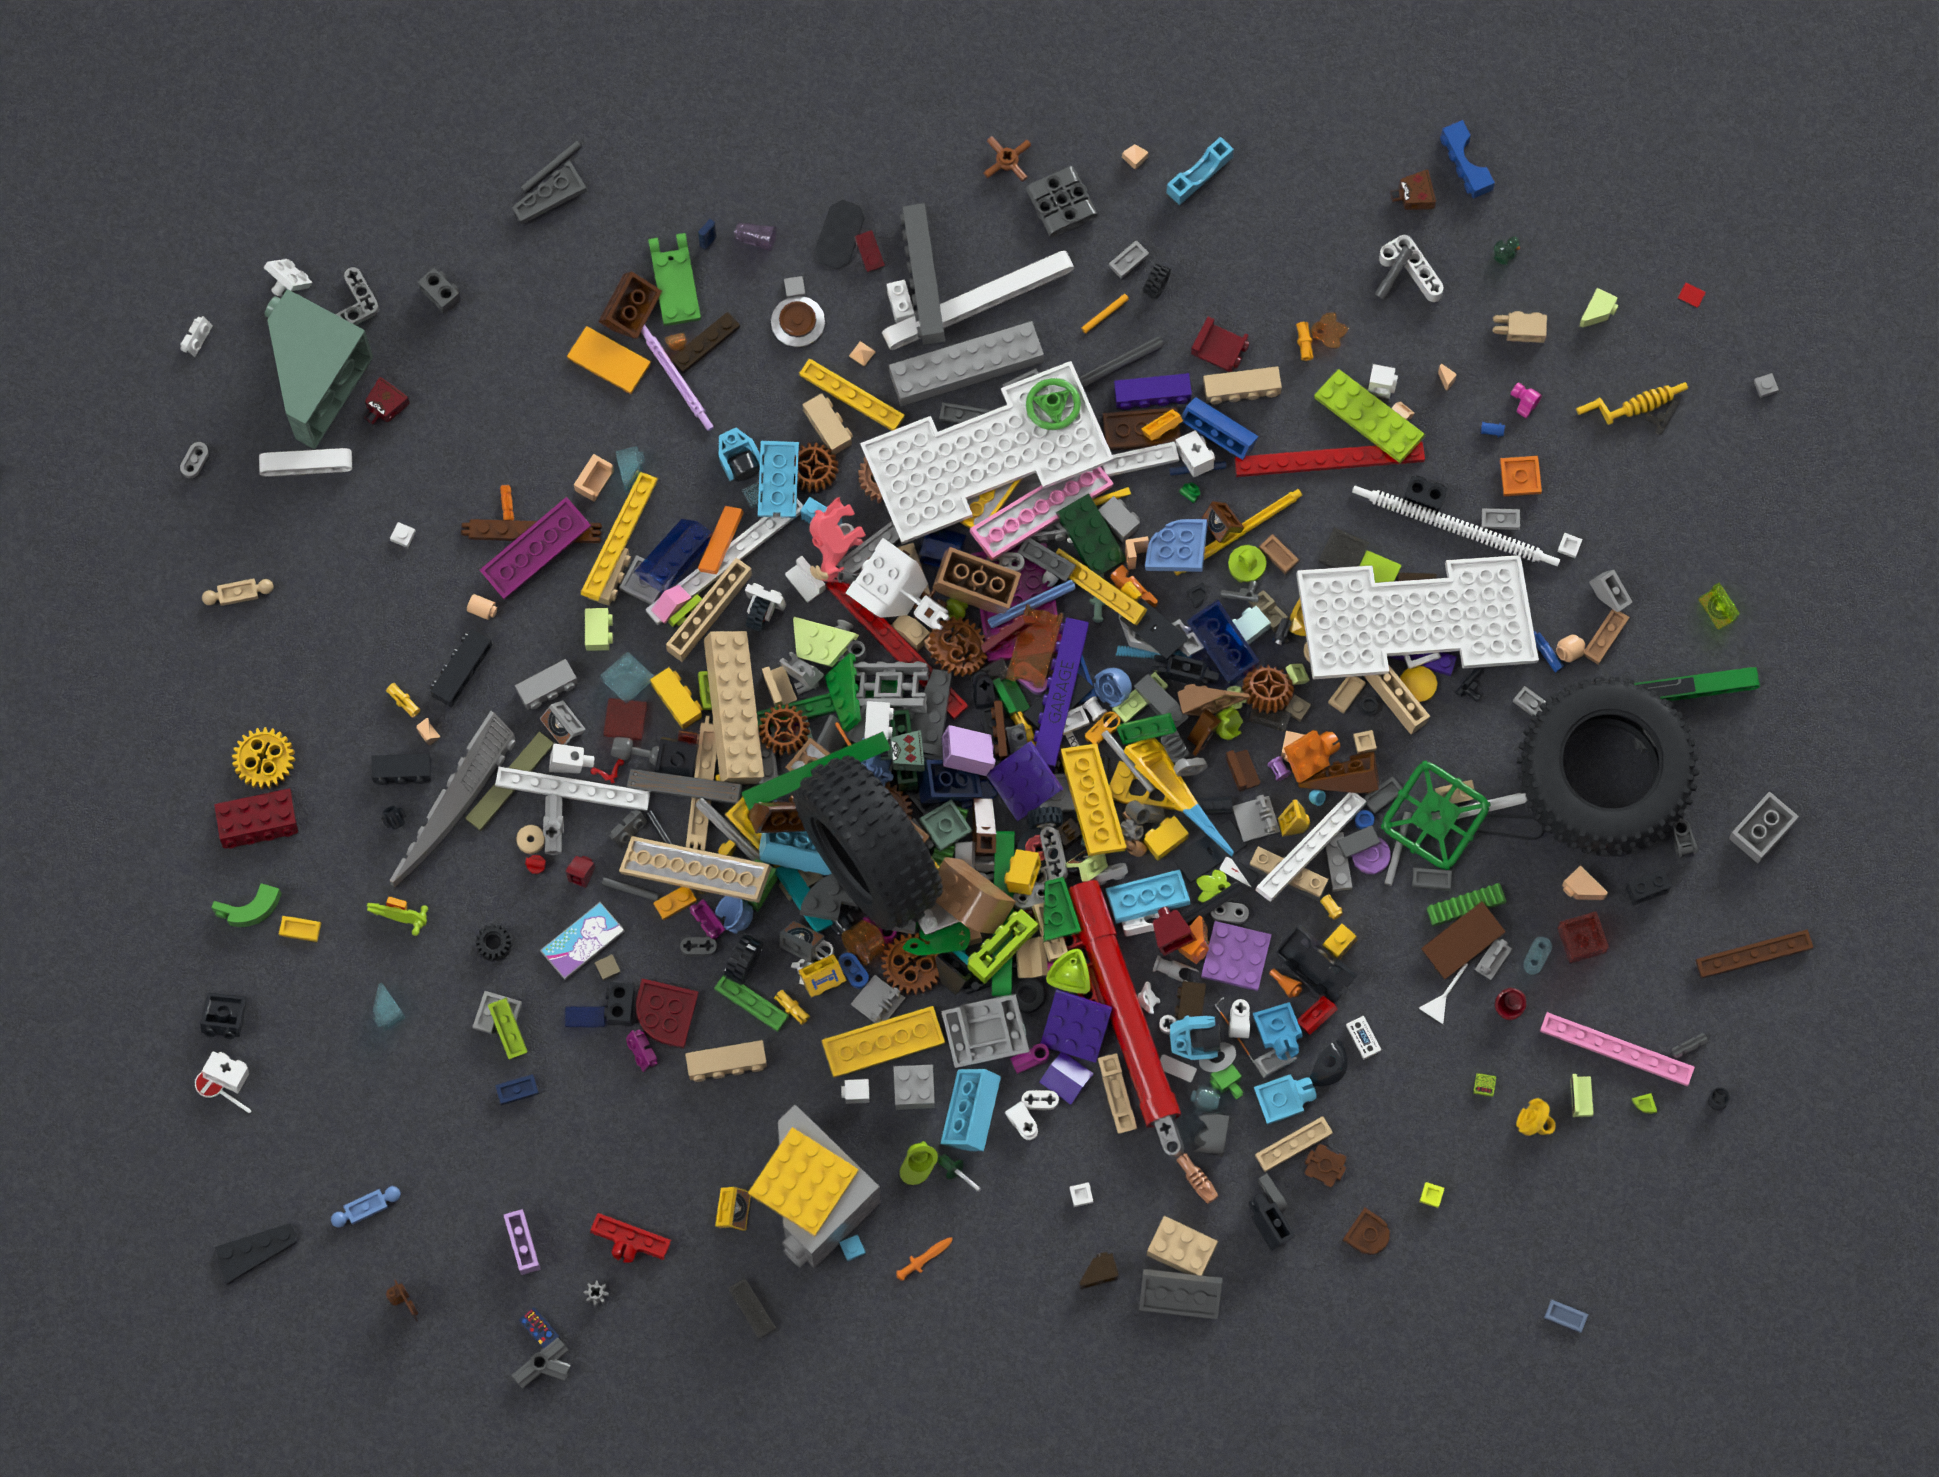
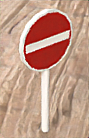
(210, 1089)

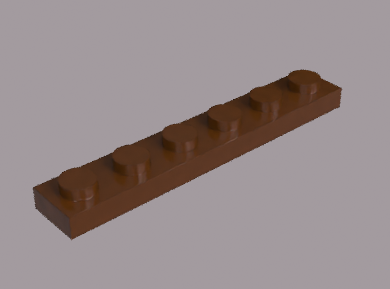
(1754, 954)

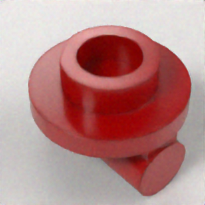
(535, 864)

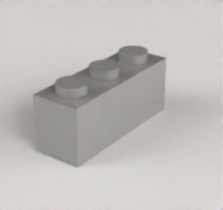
(546, 685)

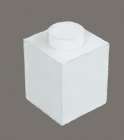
(856, 1091)

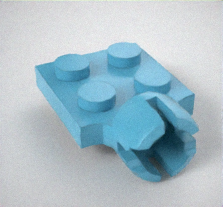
(1284, 1097)

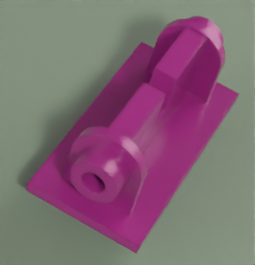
(710, 922)
(636, 1042)

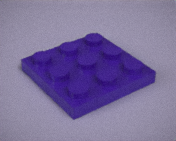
(1024, 781)
(1076, 1026)

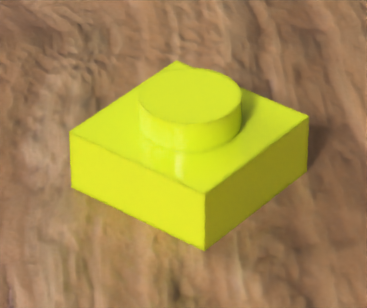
(1431, 1195)

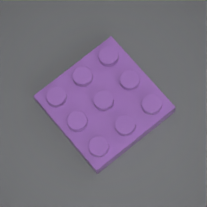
(1236, 956)

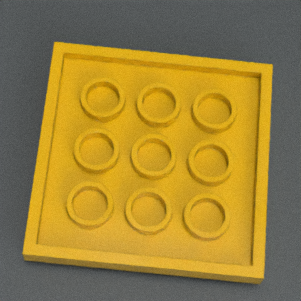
(803, 1181)

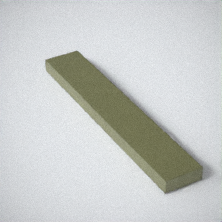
(497, 796)

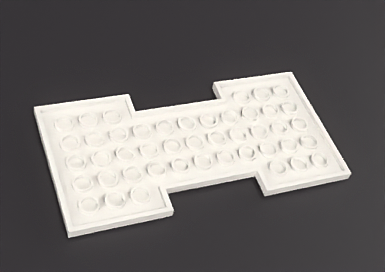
(933, 473)
(1361, 622)

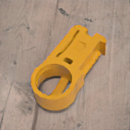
(1094, 734)

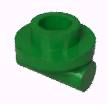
(1190, 491)

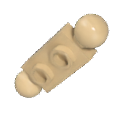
(237, 592)

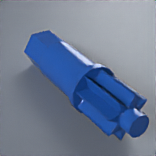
(1547, 652)

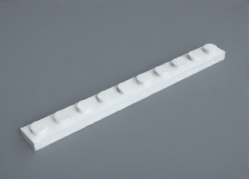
(738, 548)

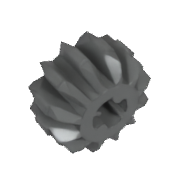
(1175, 746)

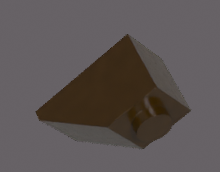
(1100, 1271)

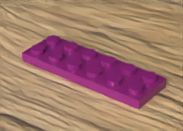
(535, 548)

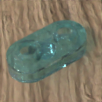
(1537, 954)

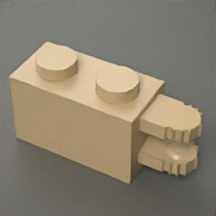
(1522, 326)

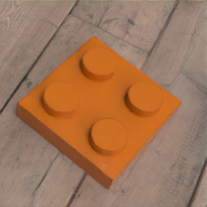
(1520, 476)

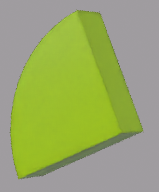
(1645, 1103)

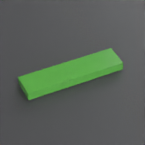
(752, 1003)

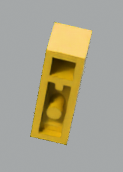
(1293, 819)

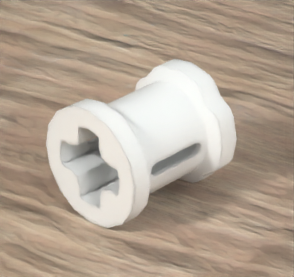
(1094, 709)

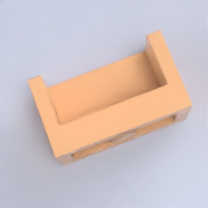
(593, 477)

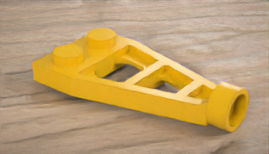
(1120, 788)

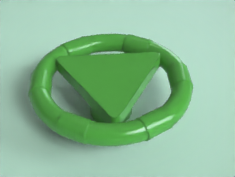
(1053, 404)

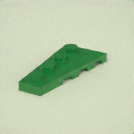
(843, 692)

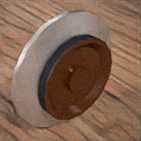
(797, 321)

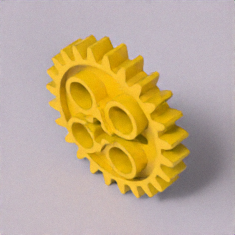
(280, 762)

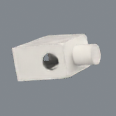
(562, 756)

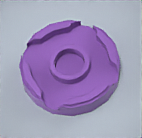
(1373, 859)

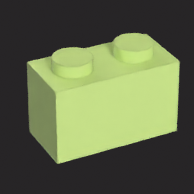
(597, 629)

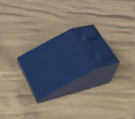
(943, 783)

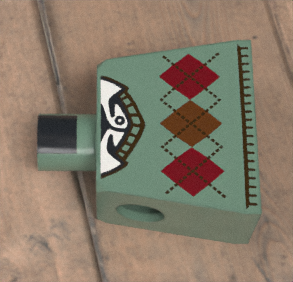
(906, 752)

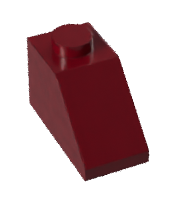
(580, 871)

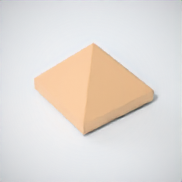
(862, 353)

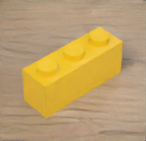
(676, 698)

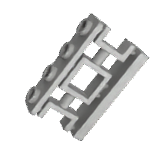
(893, 671)

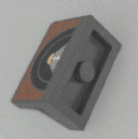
(800, 941)

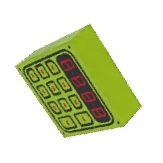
(1484, 1085)

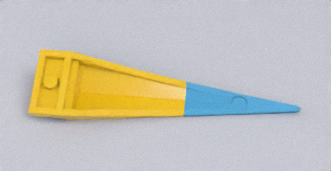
(1158, 767)

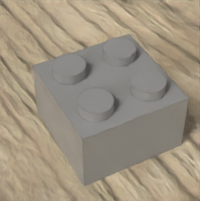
(914, 1087)

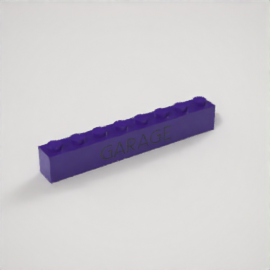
(1060, 689)

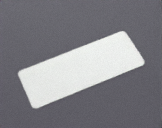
(1177, 1068)

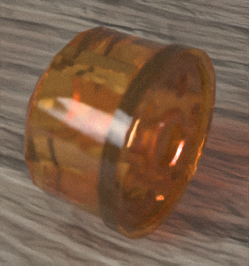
(864, 941)

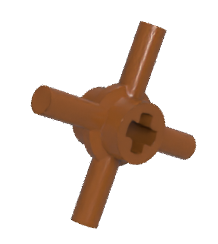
(1007, 164)

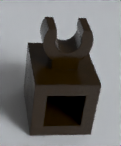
(1069, 833)

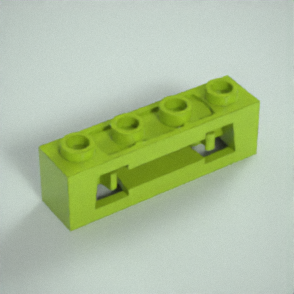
(1023, 923)

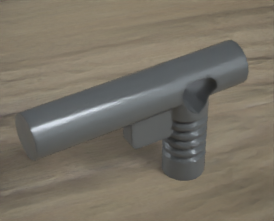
(1243, 594)

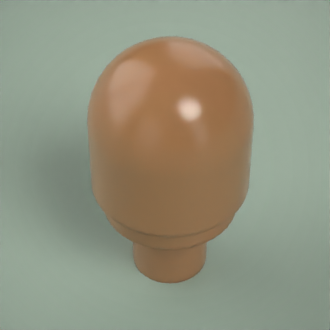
(1136, 848)

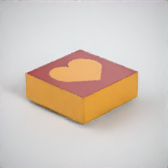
(397, 903)

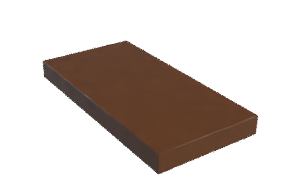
(1124, 429)
(1463, 940)

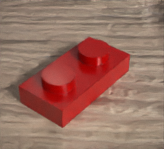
(1316, 1015)

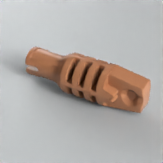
(1197, 1179)

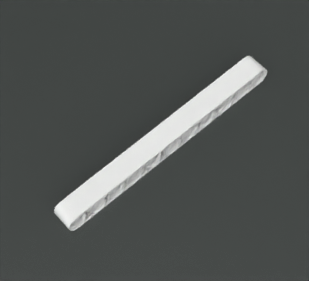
(985, 297)

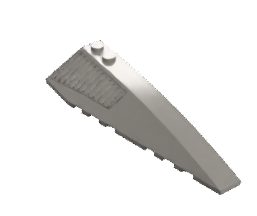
(484, 755)

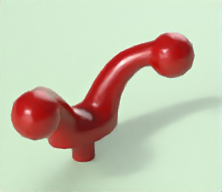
(594, 771)

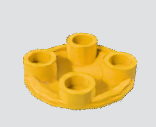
(1420, 682)

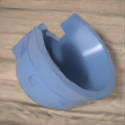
(737, 913)

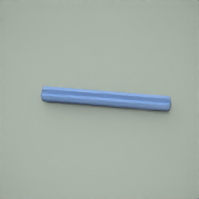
(1034, 602)

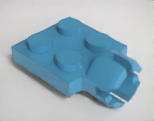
(1279, 1029)

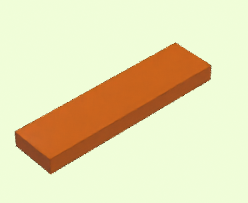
(720, 540)

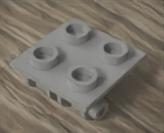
(1256, 818)
(878, 1000)

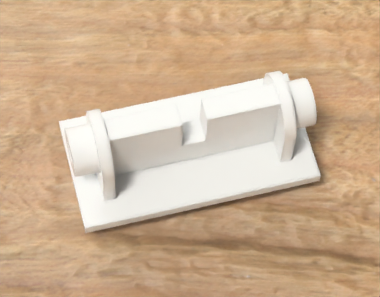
(199, 330)

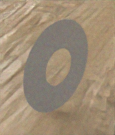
(1230, 1054)

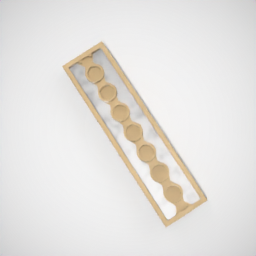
(695, 869)

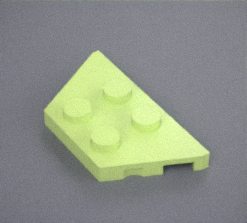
(820, 642)

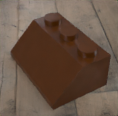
(630, 305)
(775, 818)

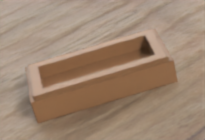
(1279, 554)

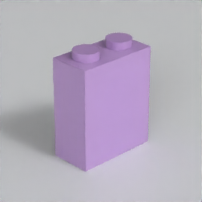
(967, 750)

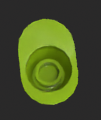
(918, 1163)

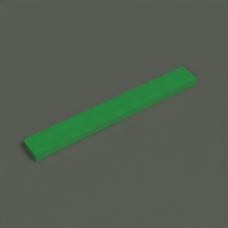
(823, 704)
(791, 780)

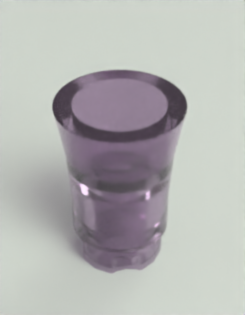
(756, 235)

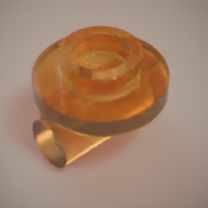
(676, 341)

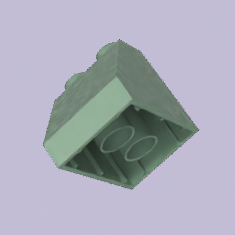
(316, 362)

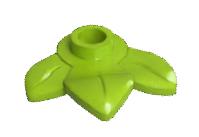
(1211, 885)

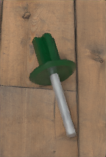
(954, 1169)

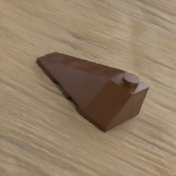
(1352, 776)

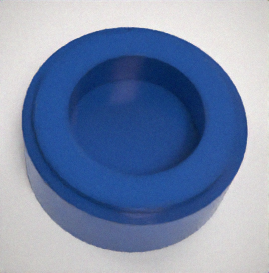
(1364, 819)

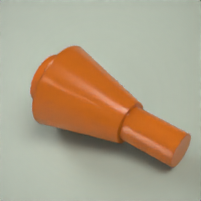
(1289, 985)

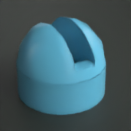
(1317, 797)

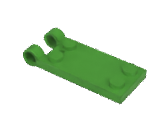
(676, 281)

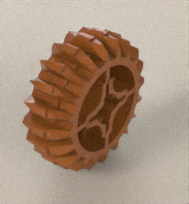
(830, 470)
(1277, 683)
(778, 724)

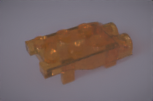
(1035, 647)

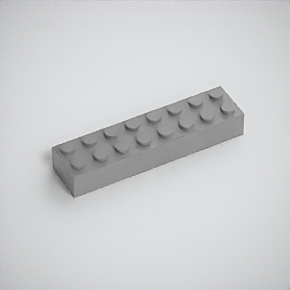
(966, 363)

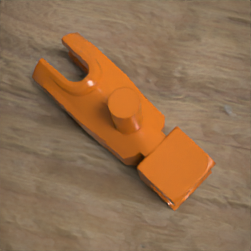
(1120, 578)

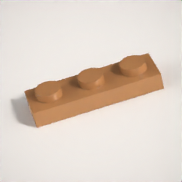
(1605, 636)

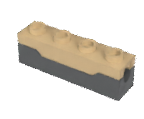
(1305, 882)

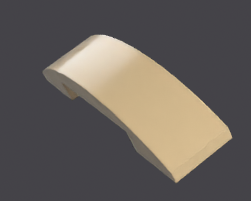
(1117, 1093)

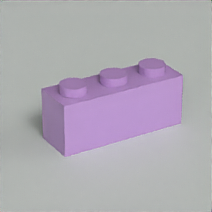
(522, 1242)

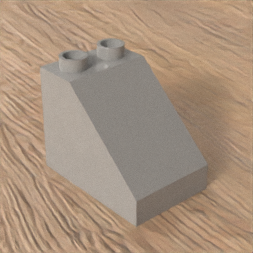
(853, 1207)

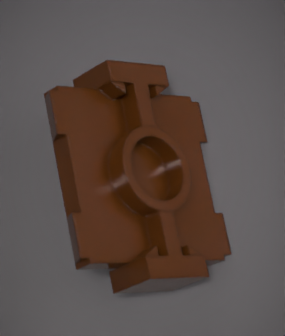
(1325, 1165)

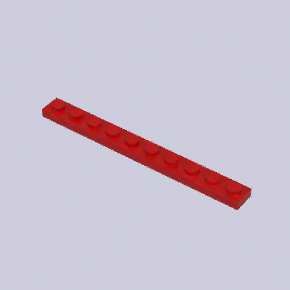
(1321, 460)
(890, 640)

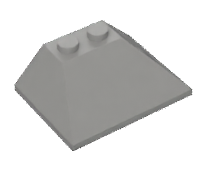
(985, 1030)

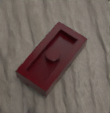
(869, 250)

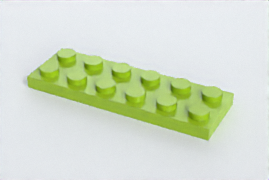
(1369, 416)

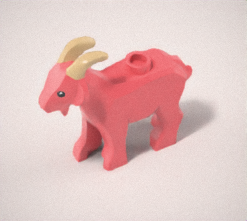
(831, 541)

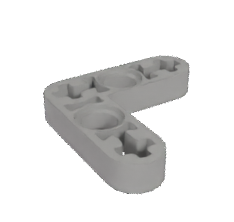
(360, 307)
(1050, 870)

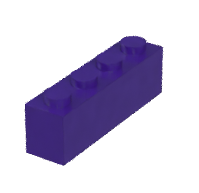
(1152, 391)

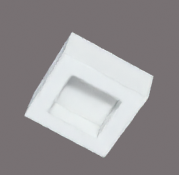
(402, 535)
(1569, 545)
(1081, 1194)

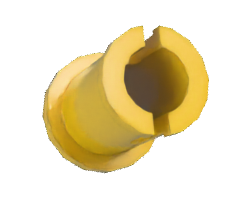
(1331, 907)

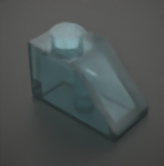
(630, 465)
(385, 1009)

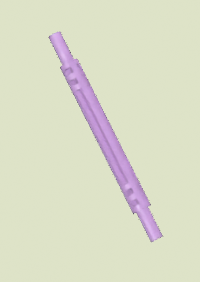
(677, 379)

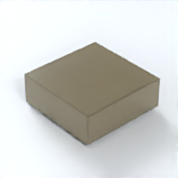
(607, 967)

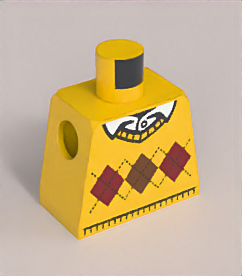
(1340, 941)

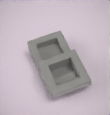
(1193, 644)

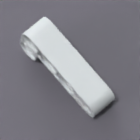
(1414, 270)

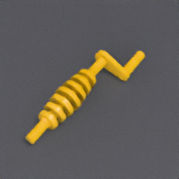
(1646, 402)

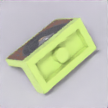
(1088, 865)
(1581, 1096)

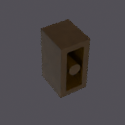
(1191, 1000)

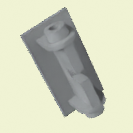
(1493, 958)

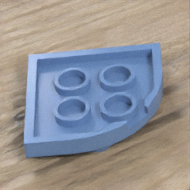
(1178, 547)

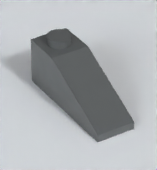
(1159, 699)

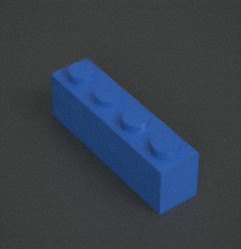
(1219, 428)

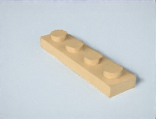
(1293, 1144)

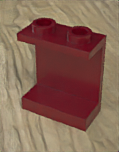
(1219, 346)

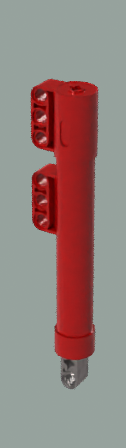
(1114, 988)

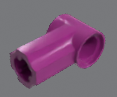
(1028, 1060)

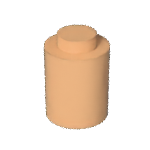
(481, 607)

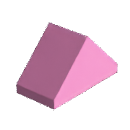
(670, 602)

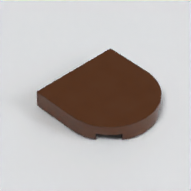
(1368, 1233)

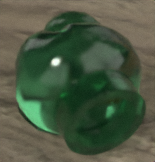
(1506, 252)

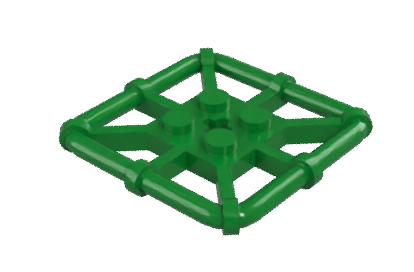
(1423, 819)

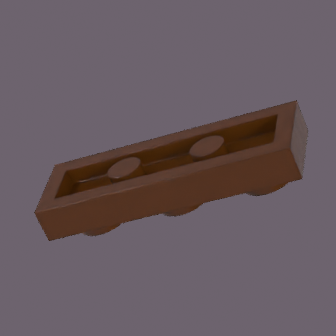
(999, 730)

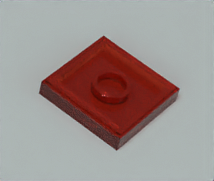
(625, 719)

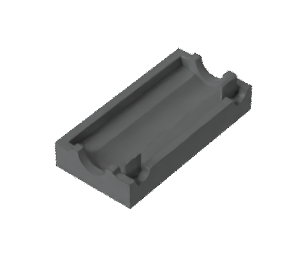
(1180, 1294)

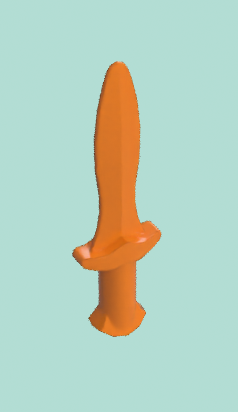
(918, 1262)

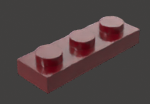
(1007, 634)

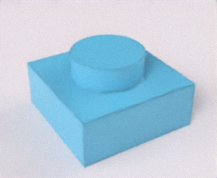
(852, 1248)

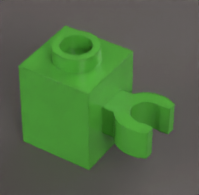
(1226, 1080)

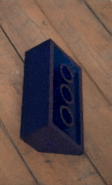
(674, 554)
(1223, 642)

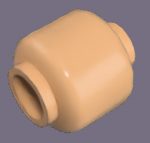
(1570, 648)

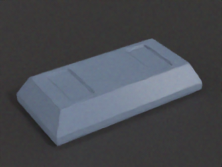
(1566, 1316)

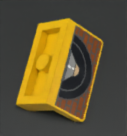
(733, 1208)

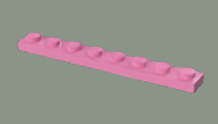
(1617, 1049)

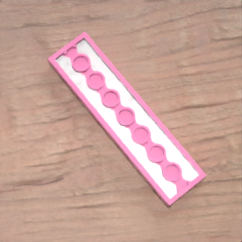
(1035, 512)

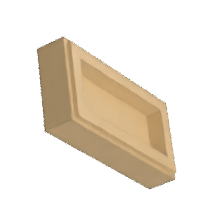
(1346, 693)

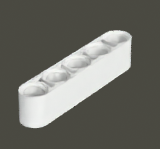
(305, 462)

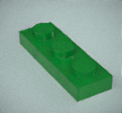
(1146, 728)

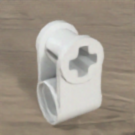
(1239, 1022)
(1021, 1118)

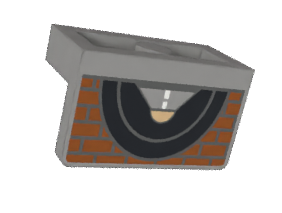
(562, 722)

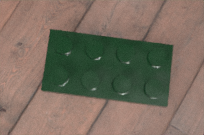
(1090, 535)

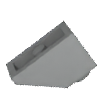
(1611, 590)

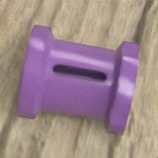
(1279, 768)

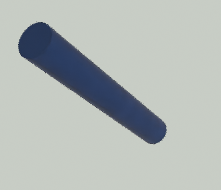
(1184, 470)

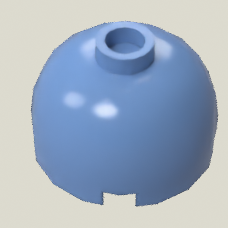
(1112, 686)

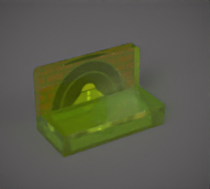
(1719, 606)

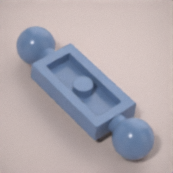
(365, 1206)

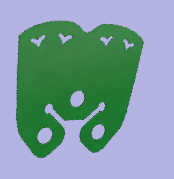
(941, 941)

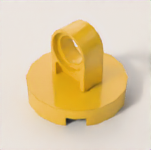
(1534, 1117)

